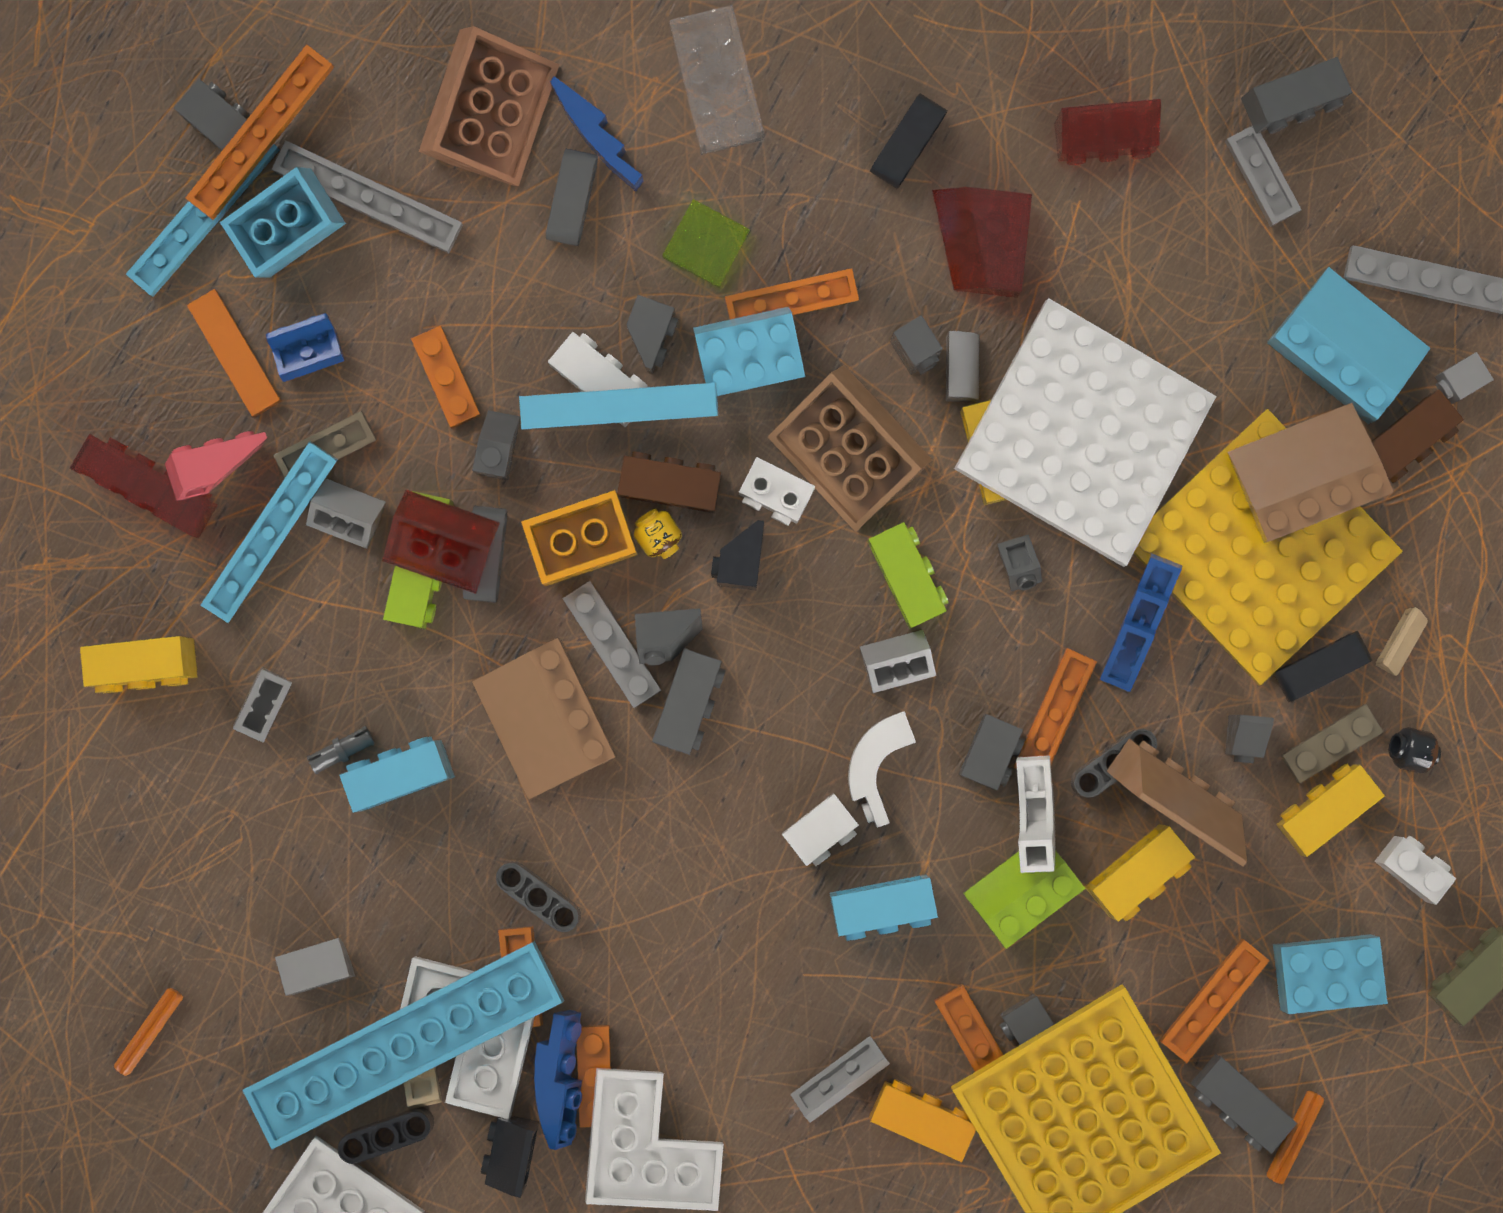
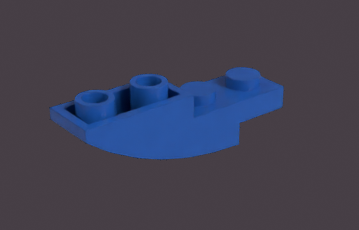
(555, 1090)

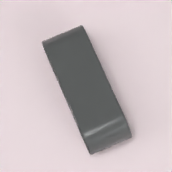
(571, 197)
(490, 582)
(1098, 768)
(522, 892)

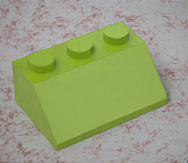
(1018, 901)

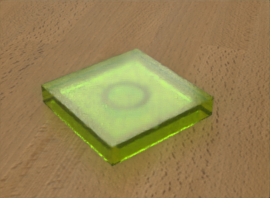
(706, 243)

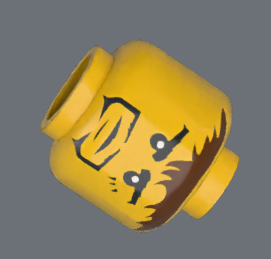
(657, 534)

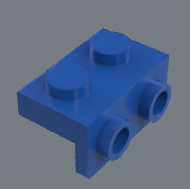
(305, 347)

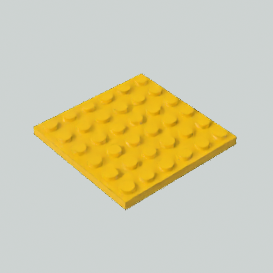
(1255, 594)
(1087, 1113)

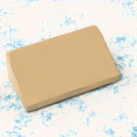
(1402, 641)

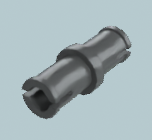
(340, 750)

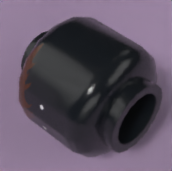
(1414, 750)

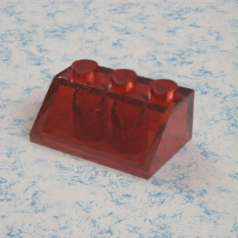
(1108, 131)
(440, 541)

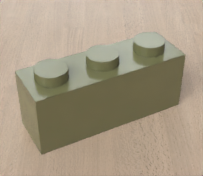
(1473, 980)

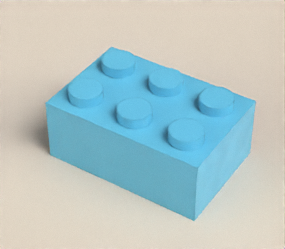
(282, 222)
(750, 351)
(396, 774)
(883, 907)
(1330, 974)

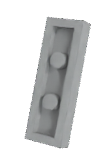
(1263, 175)
(840, 1079)

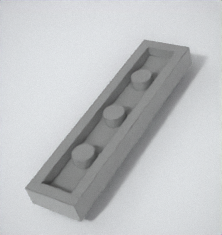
(611, 644)

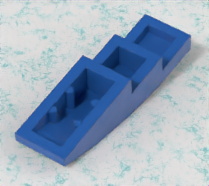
(590, 124)
(1141, 622)

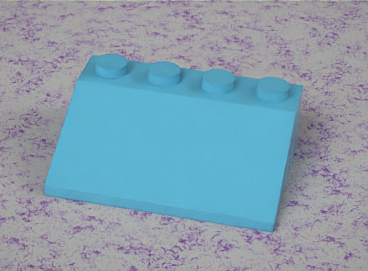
(1349, 346)

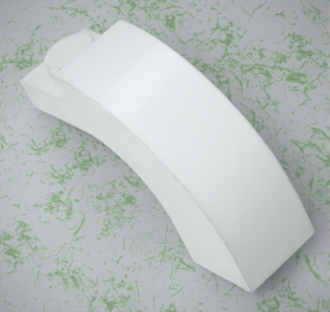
(867, 756)
(1036, 814)

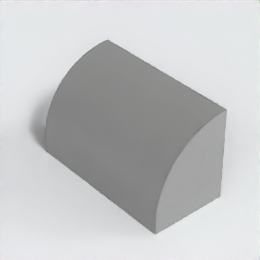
(962, 367)
(345, 513)
(898, 661)
(262, 704)
(314, 966)

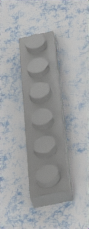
(373, 198)
(1424, 279)

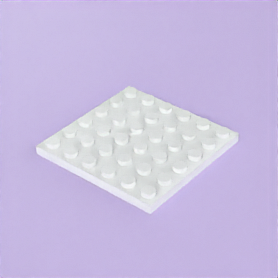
(1085, 432)

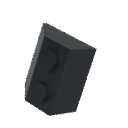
(740, 559)
(510, 1155)

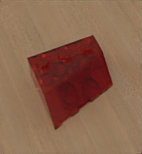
(984, 238)

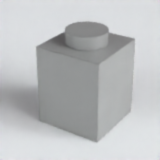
(1463, 378)

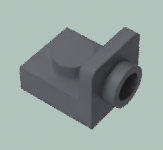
(1020, 563)

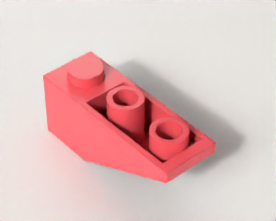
(203, 468)

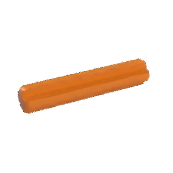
(148, 1031)
(1295, 1139)

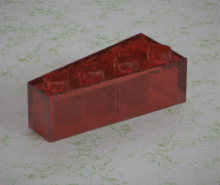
(141, 484)

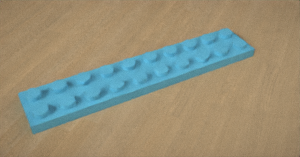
(403, 1045)

